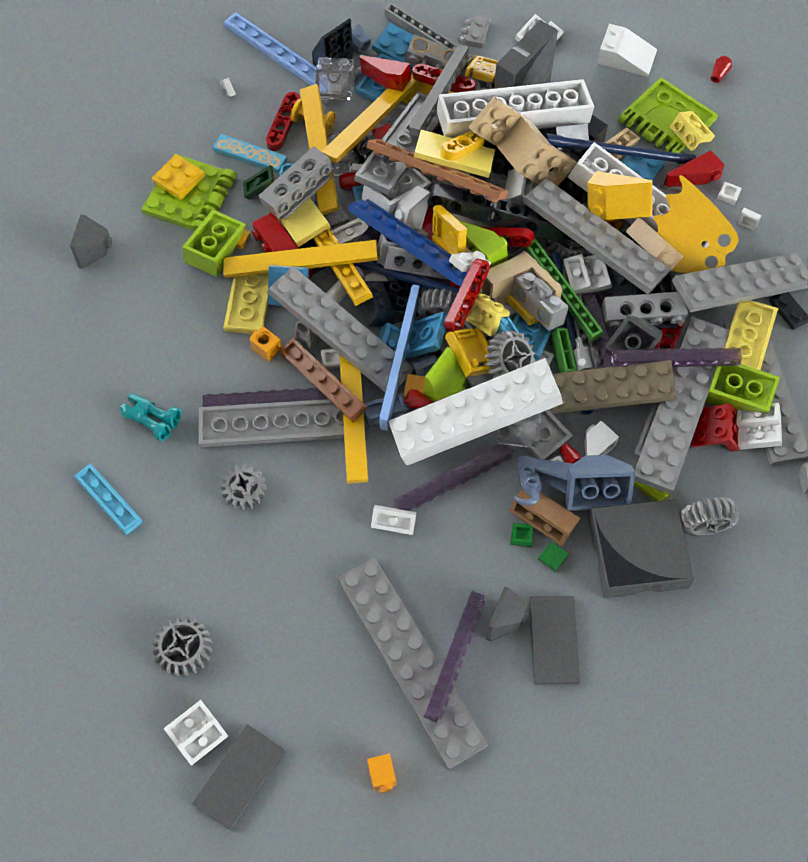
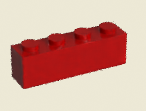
(272, 235)

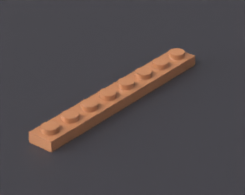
(442, 172)

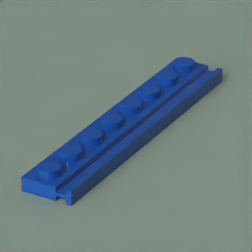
(407, 238)

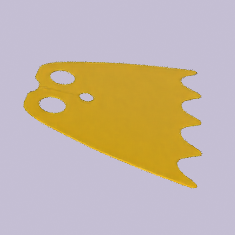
(691, 222)

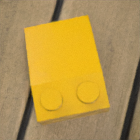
(619, 196)

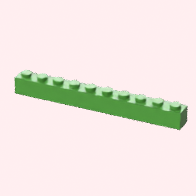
(568, 296)

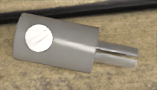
(582, 356)

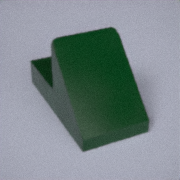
(258, 182)

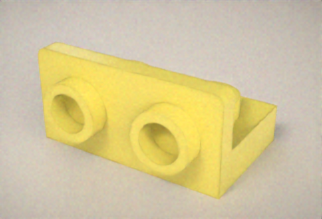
(691, 129)
(486, 314)

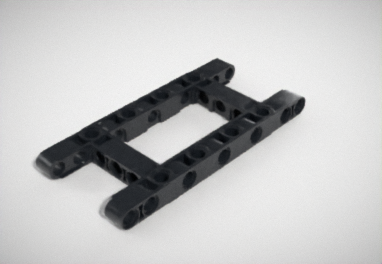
(504, 212)

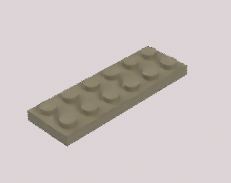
(615, 386)

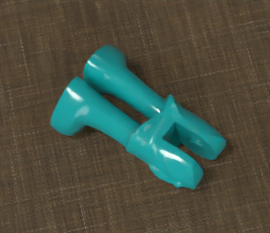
(140, 412)

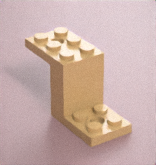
(522, 143)
(501, 277)

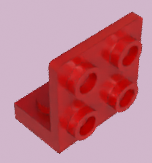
(717, 426)

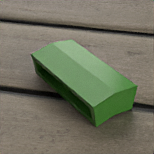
(563, 351)

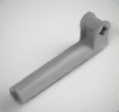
(306, 335)

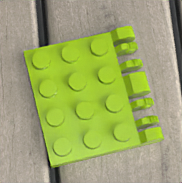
(658, 109)
(201, 200)

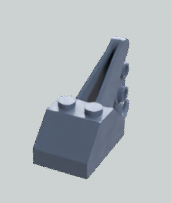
(588, 483)

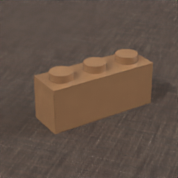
(547, 517)

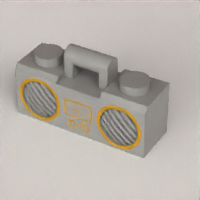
(428, 53)
(539, 300)

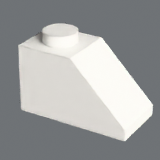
(413, 207)
(599, 440)

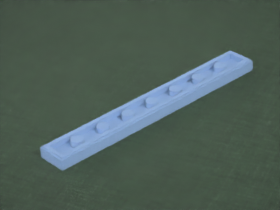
(272, 48)
(399, 358)

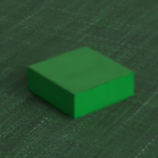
(522, 535)
(553, 556)

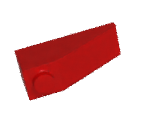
(386, 72)
(697, 171)

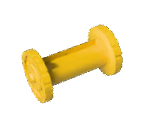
(297, 114)

